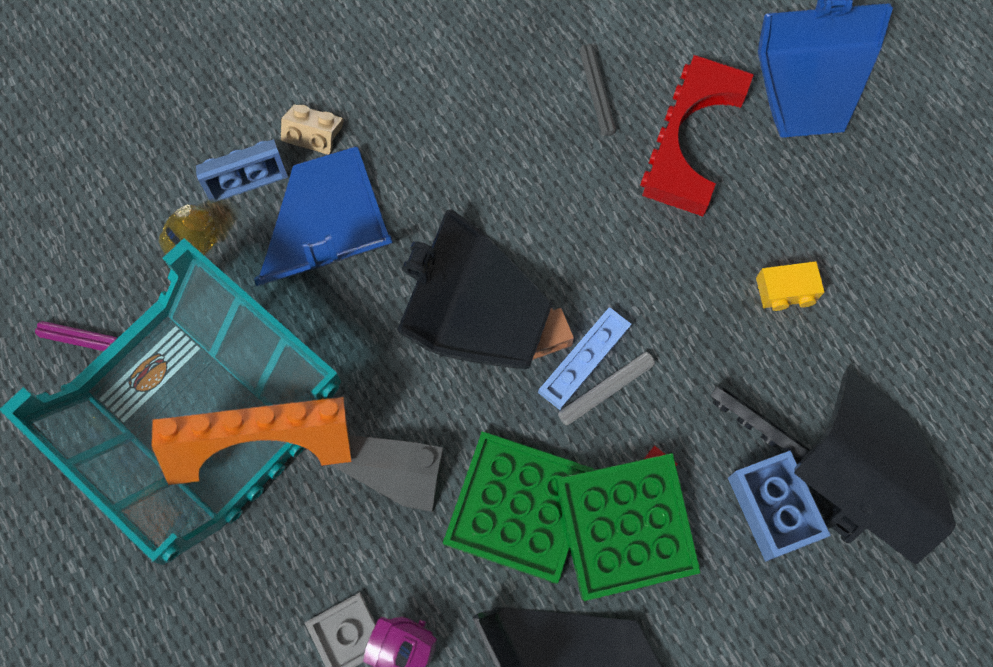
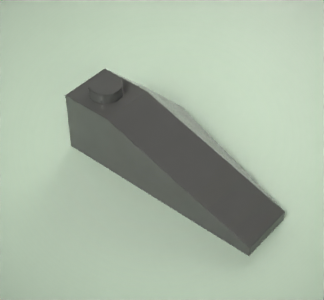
(396, 469)

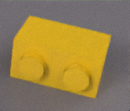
(790, 285)

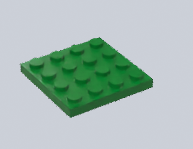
(513, 508)
(627, 526)

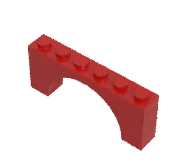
(671, 176)

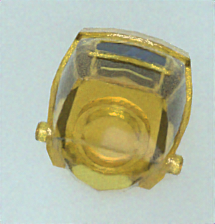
(192, 224)

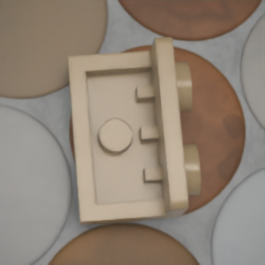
(310, 128)

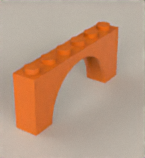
(189, 440)

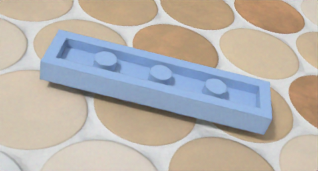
(584, 358)

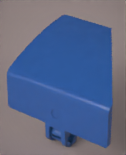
(819, 63)
(324, 217)

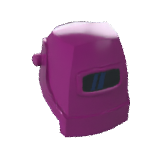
(400, 644)

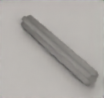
(606, 388)

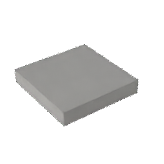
(343, 632)

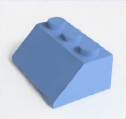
(241, 171)

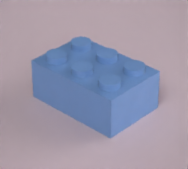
(778, 506)

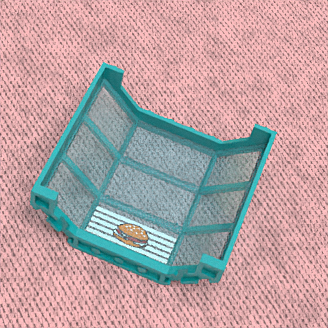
(187, 355)

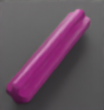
(74, 336)

